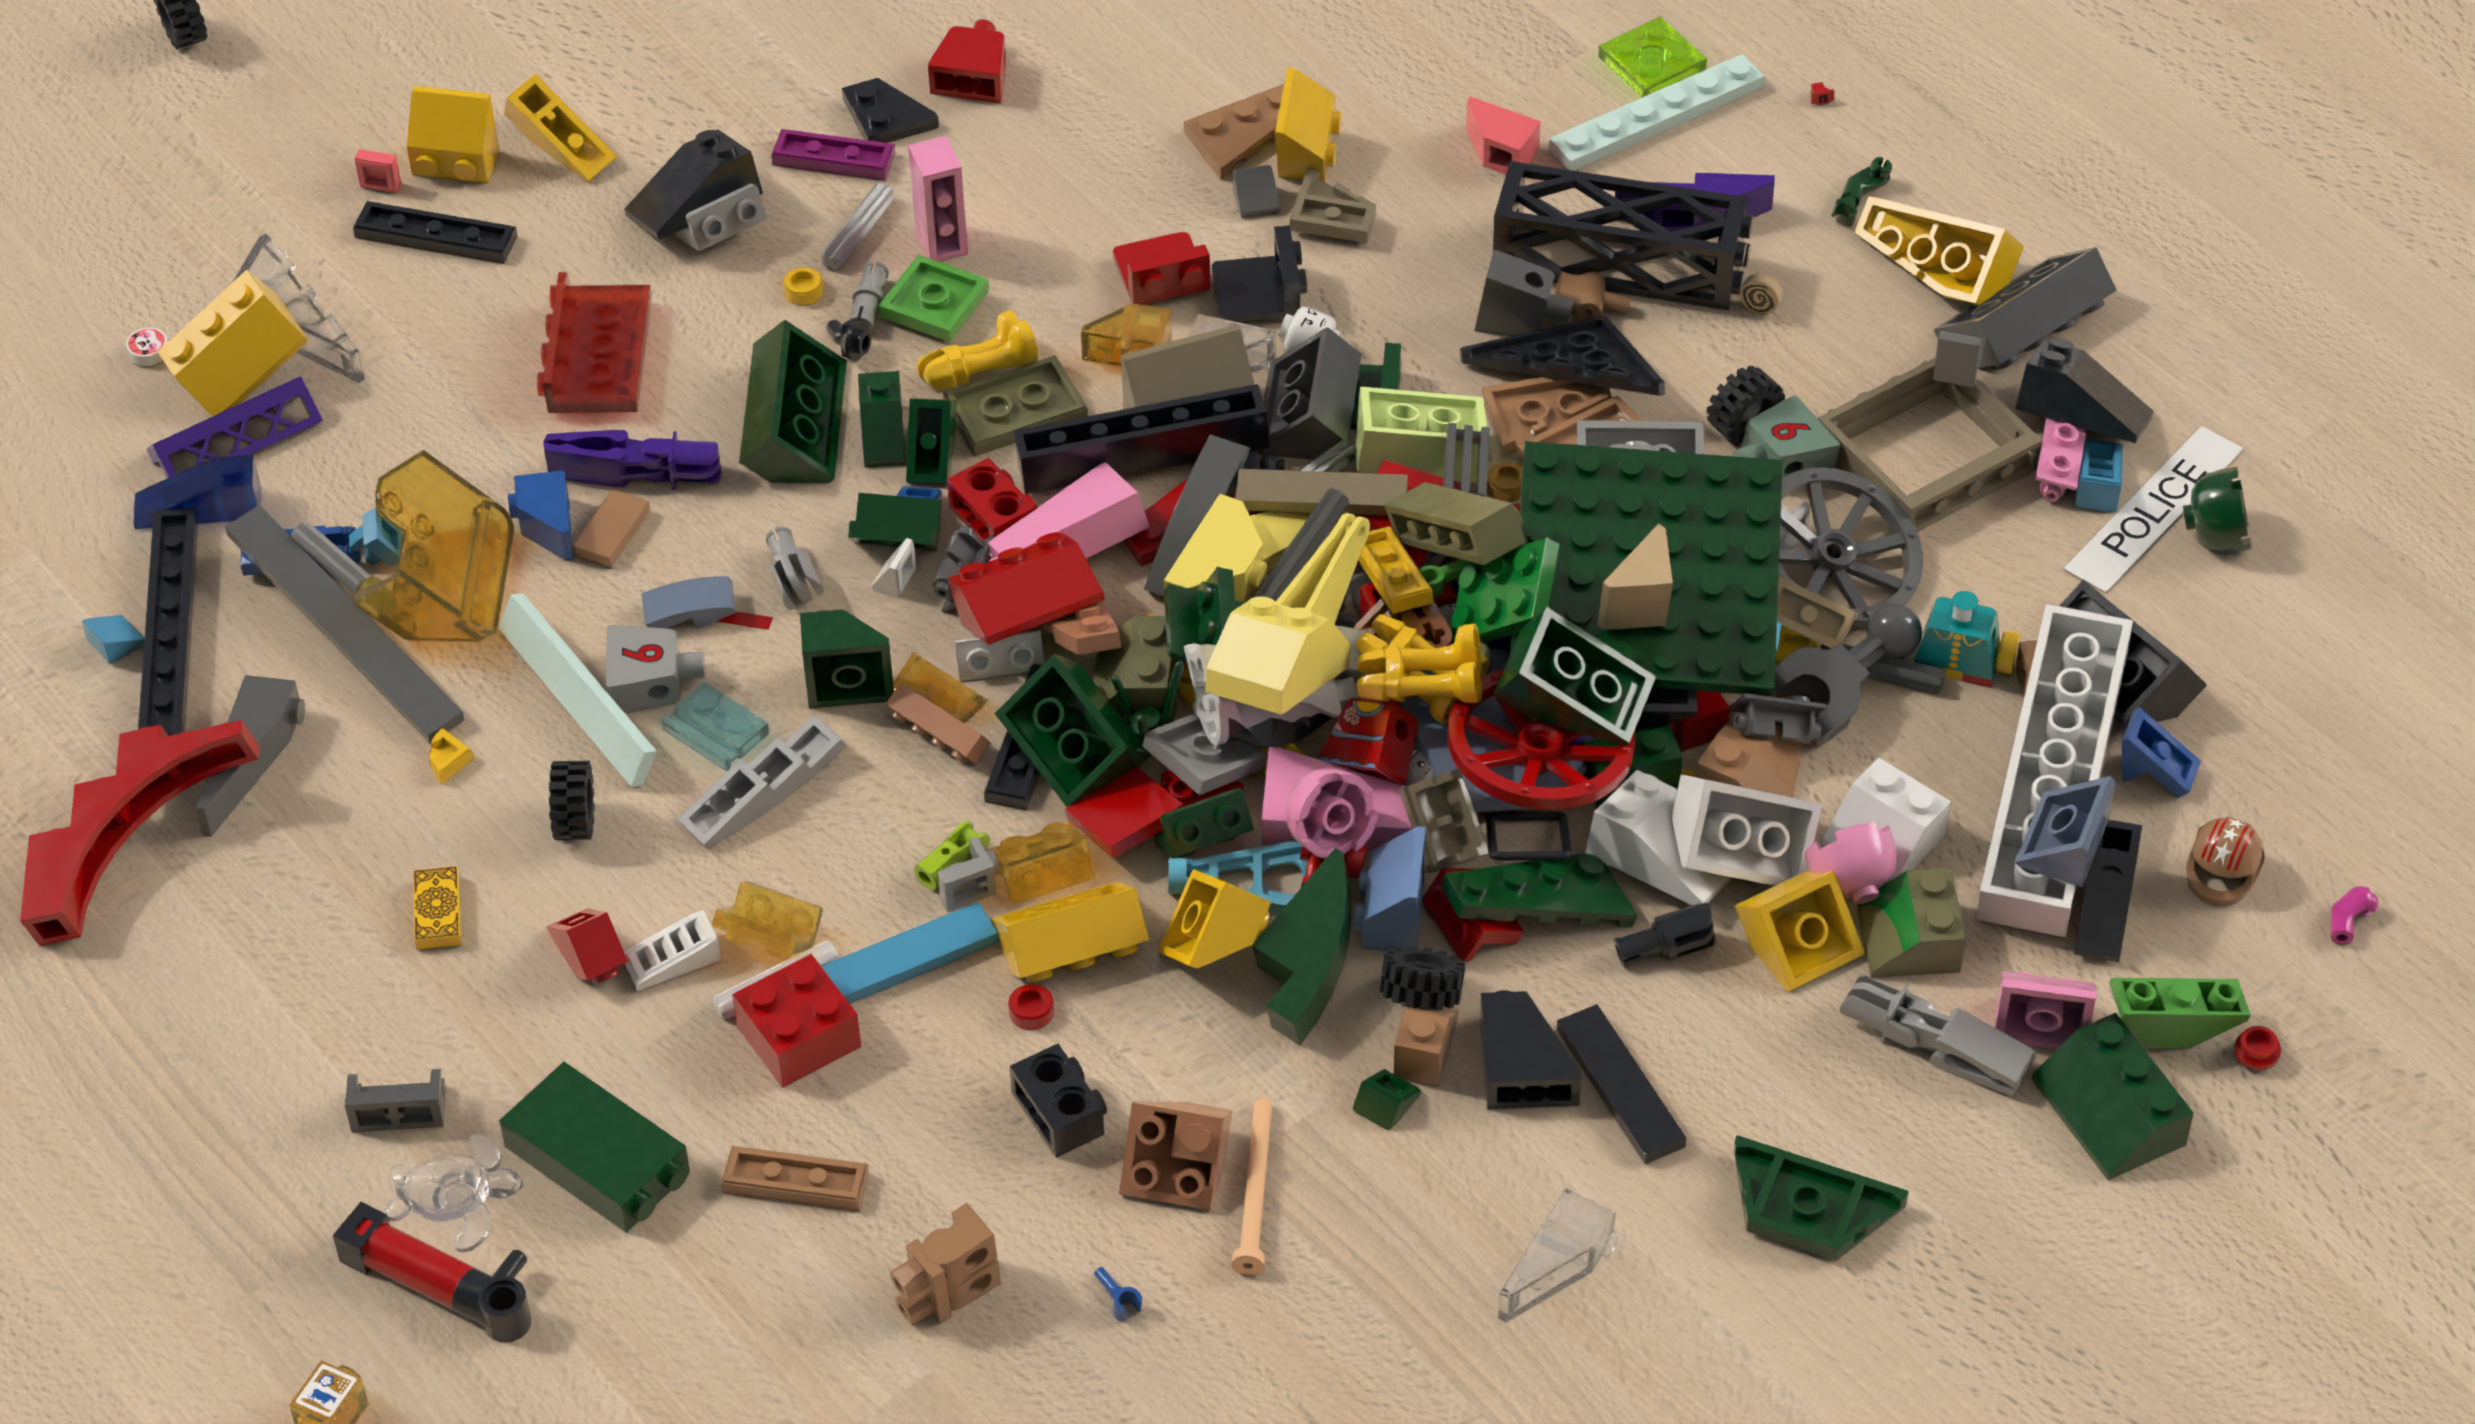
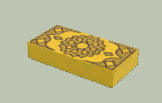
(437, 907)

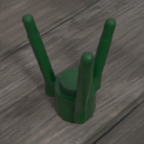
(1148, 717)

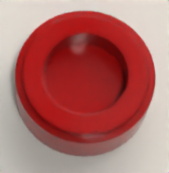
(1031, 1007)

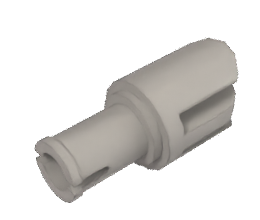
(791, 567)

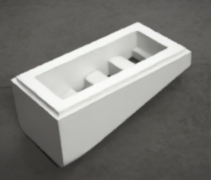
(679, 934)

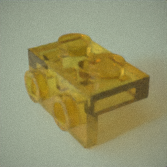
(1044, 861)
(771, 919)

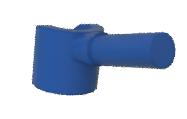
(1119, 1294)

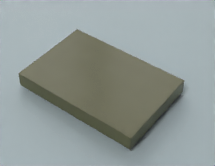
(1014, 401)

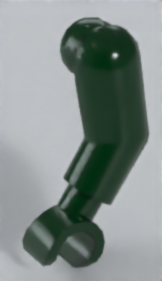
(1859, 185)

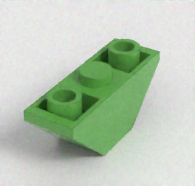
(2179, 1010)

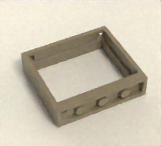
(2013, 459)

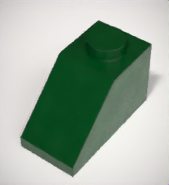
(881, 419)
(930, 439)

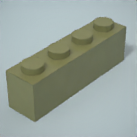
(1456, 523)

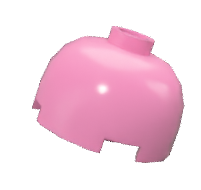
(1331, 811)
(1860, 859)

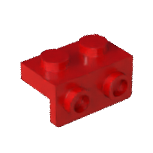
(1466, 934)

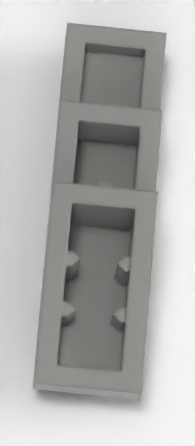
(765, 782)

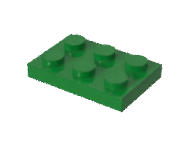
(1506, 590)

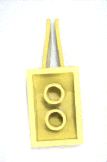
(1237, 543)
(1290, 647)

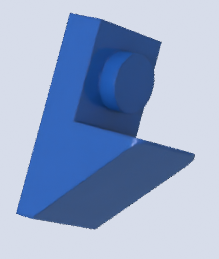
(2155, 751)

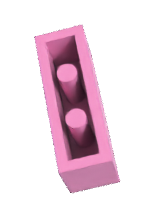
(938, 199)

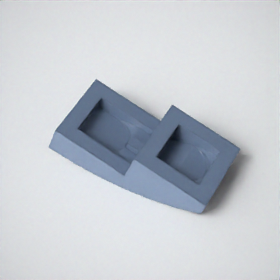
(695, 599)

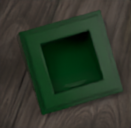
(1385, 1098)

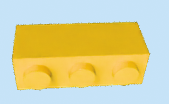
(233, 344)
(1071, 930)

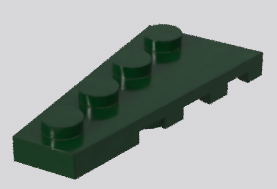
(1542, 890)

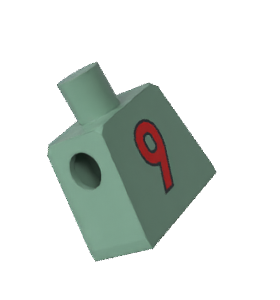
(1790, 435)

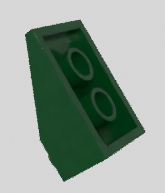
(1573, 680)

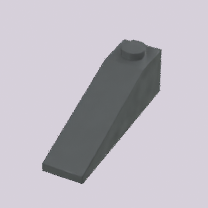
(270, 713)

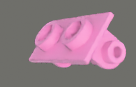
(2059, 458)

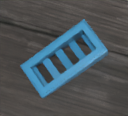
(2100, 479)

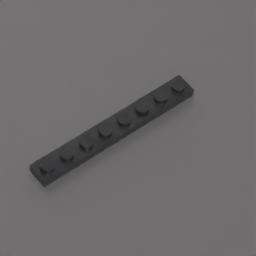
(169, 620)

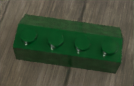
(793, 408)

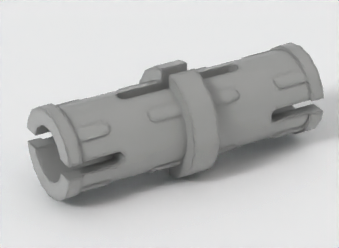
(869, 294)

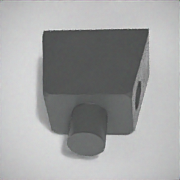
(1518, 297)

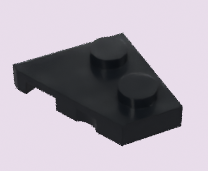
(885, 112)

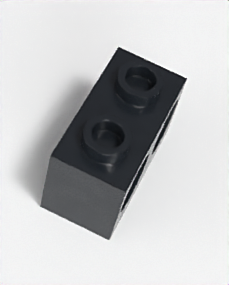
(1052, 1103)

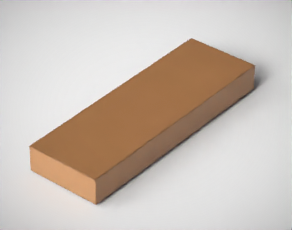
(795, 1178)

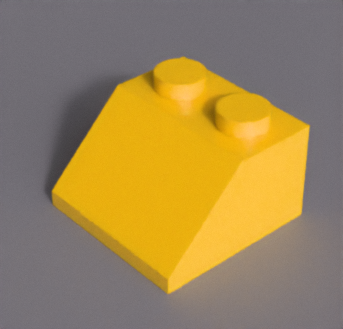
(1306, 127)
(451, 134)
(1213, 921)
(1801, 928)

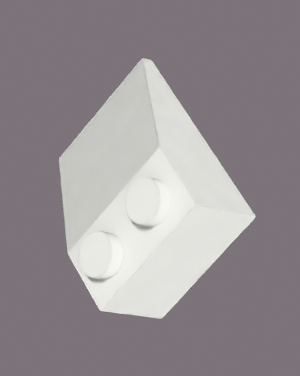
(1638, 837)

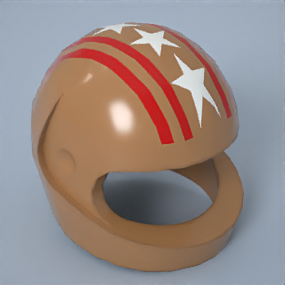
(2227, 850)

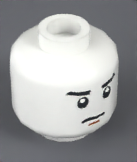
(1303, 326)

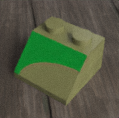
(1914, 925)

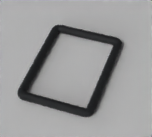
(1528, 855)

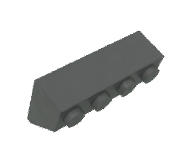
(2035, 305)

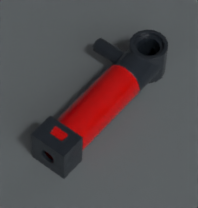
(370, 1242)

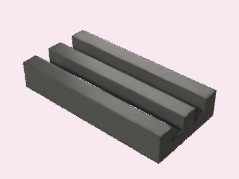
(1468, 437)

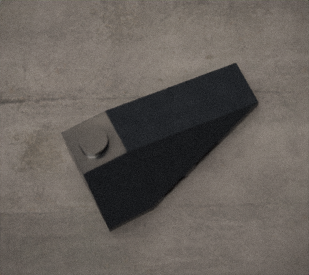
(2152, 673)

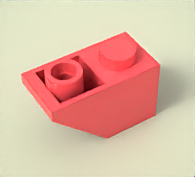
(1501, 135)

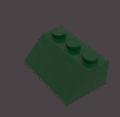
(1070, 730)
(2114, 1097)

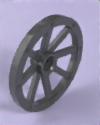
(1834, 550)

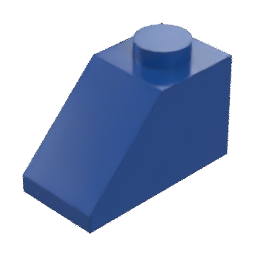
(544, 511)

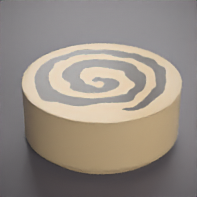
(1761, 293)

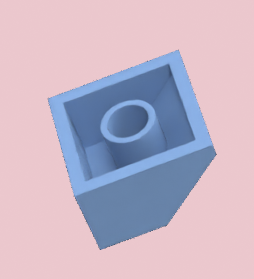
(1392, 893)

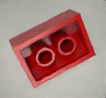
(1024, 588)

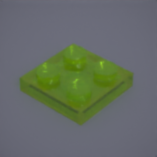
(1652, 57)

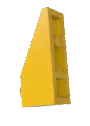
(557, 129)

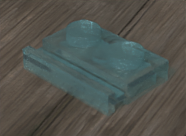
(715, 726)

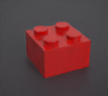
(797, 1020)

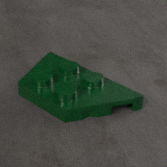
(1809, 1200)

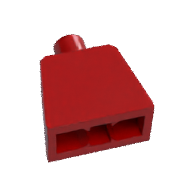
(970, 63)

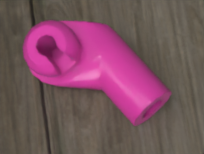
(2355, 901)

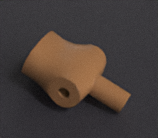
(1589, 295)

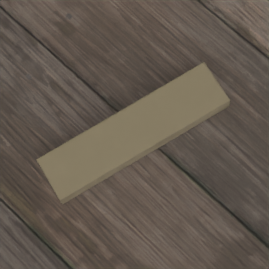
(1304, 489)

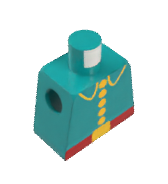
(1961, 639)

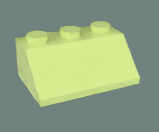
(1412, 429)

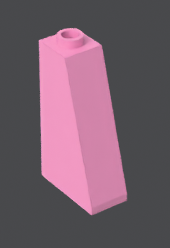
(1092, 511)
(1288, 767)

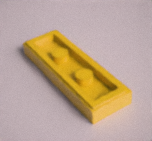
(1394, 572)

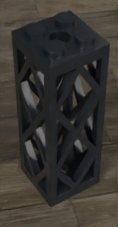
(1651, 241)

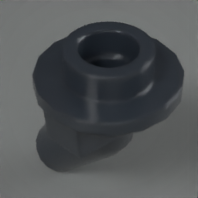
(851, 336)

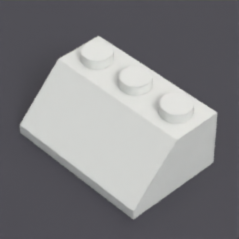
(1742, 831)

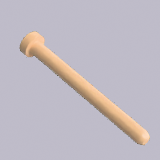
(1249, 1258)

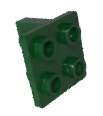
(1199, 614)

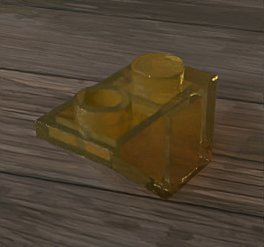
(1125, 332)

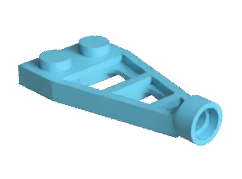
(1255, 859)

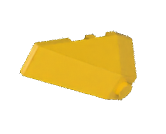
(1945, 252)

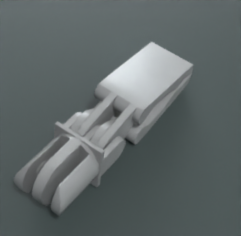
(1958, 1041)

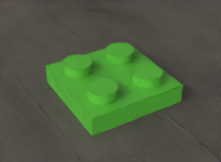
(934, 298)

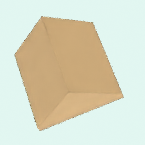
(1639, 587)

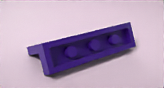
(238, 415)

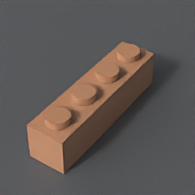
(939, 724)

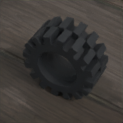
(182, 21)
(1741, 400)
(571, 800)
(1422, 978)

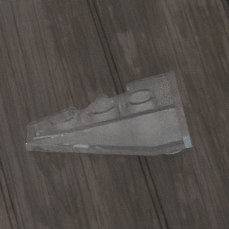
(327, 340)

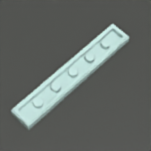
(577, 690)

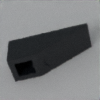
(2108, 892)

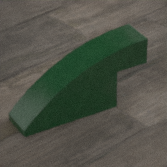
(1307, 948)

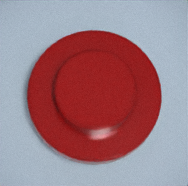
(2257, 1048)

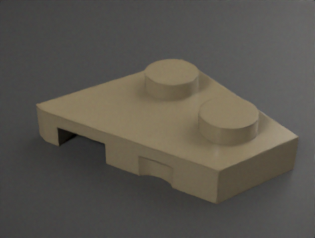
(1331, 210)

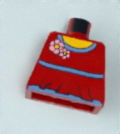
(1373, 739)

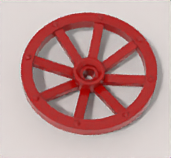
(1539, 749)

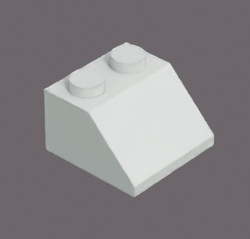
(1894, 799)

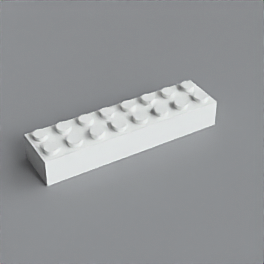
(2056, 745)

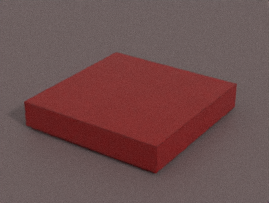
(1123, 812)

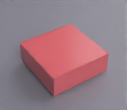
(378, 171)

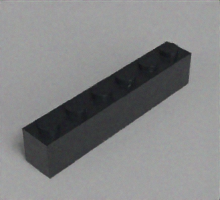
(1139, 437)

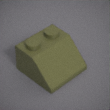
(1139, 663)

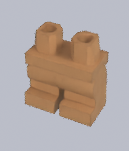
(947, 1269)

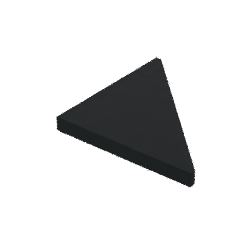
(1577, 352)

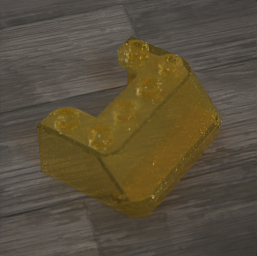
(448, 559)

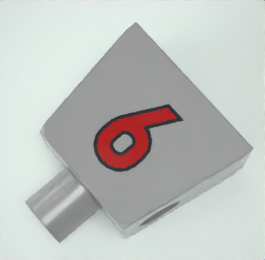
(647, 667)

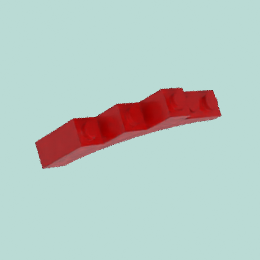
(106, 811)

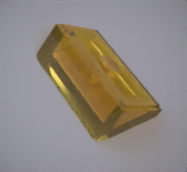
(940, 688)

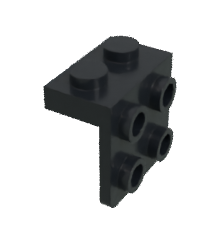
(1261, 285)

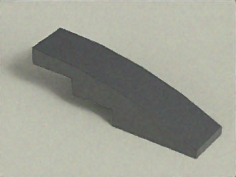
(1212, 475)

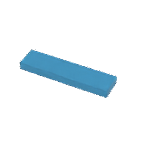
(912, 953)

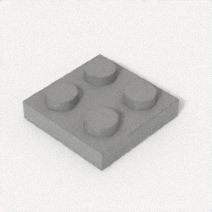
(1196, 761)

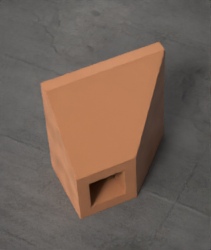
(1175, 1152)

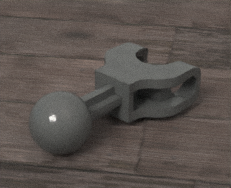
(1838, 674)

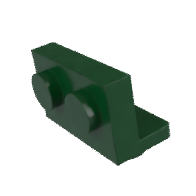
(1204, 824)

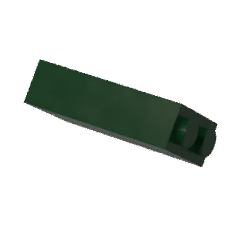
(595, 1147)

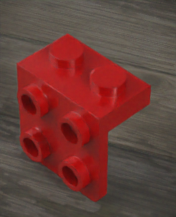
(1163, 268)

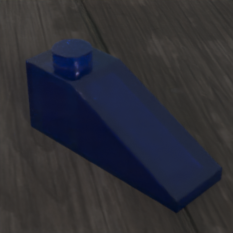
(217, 488)

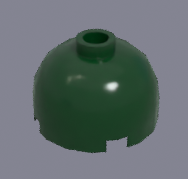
(2219, 511)

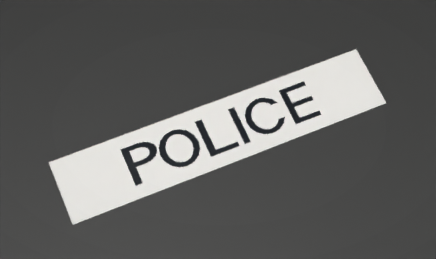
(2151, 510)

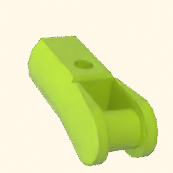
(948, 854)

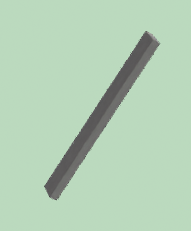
(344, 624)

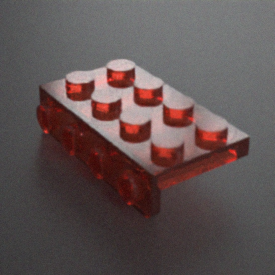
(594, 347)

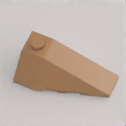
(1752, 760)

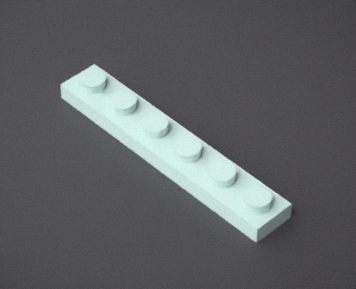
(1656, 113)

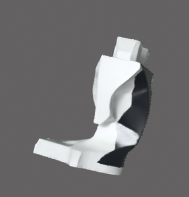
(1234, 721)

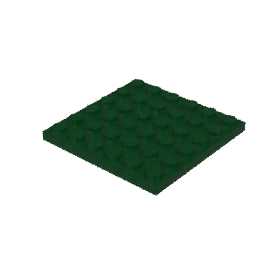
(1721, 549)

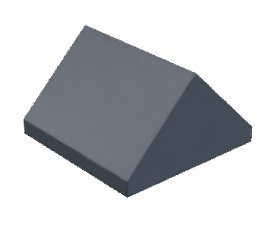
(2067, 830)

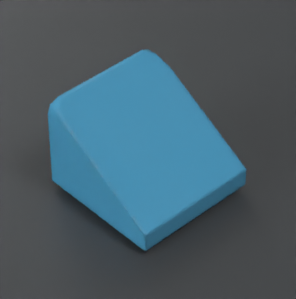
(112, 636)

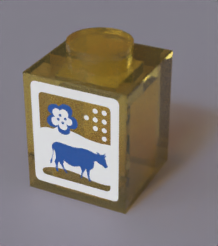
(330, 1396)

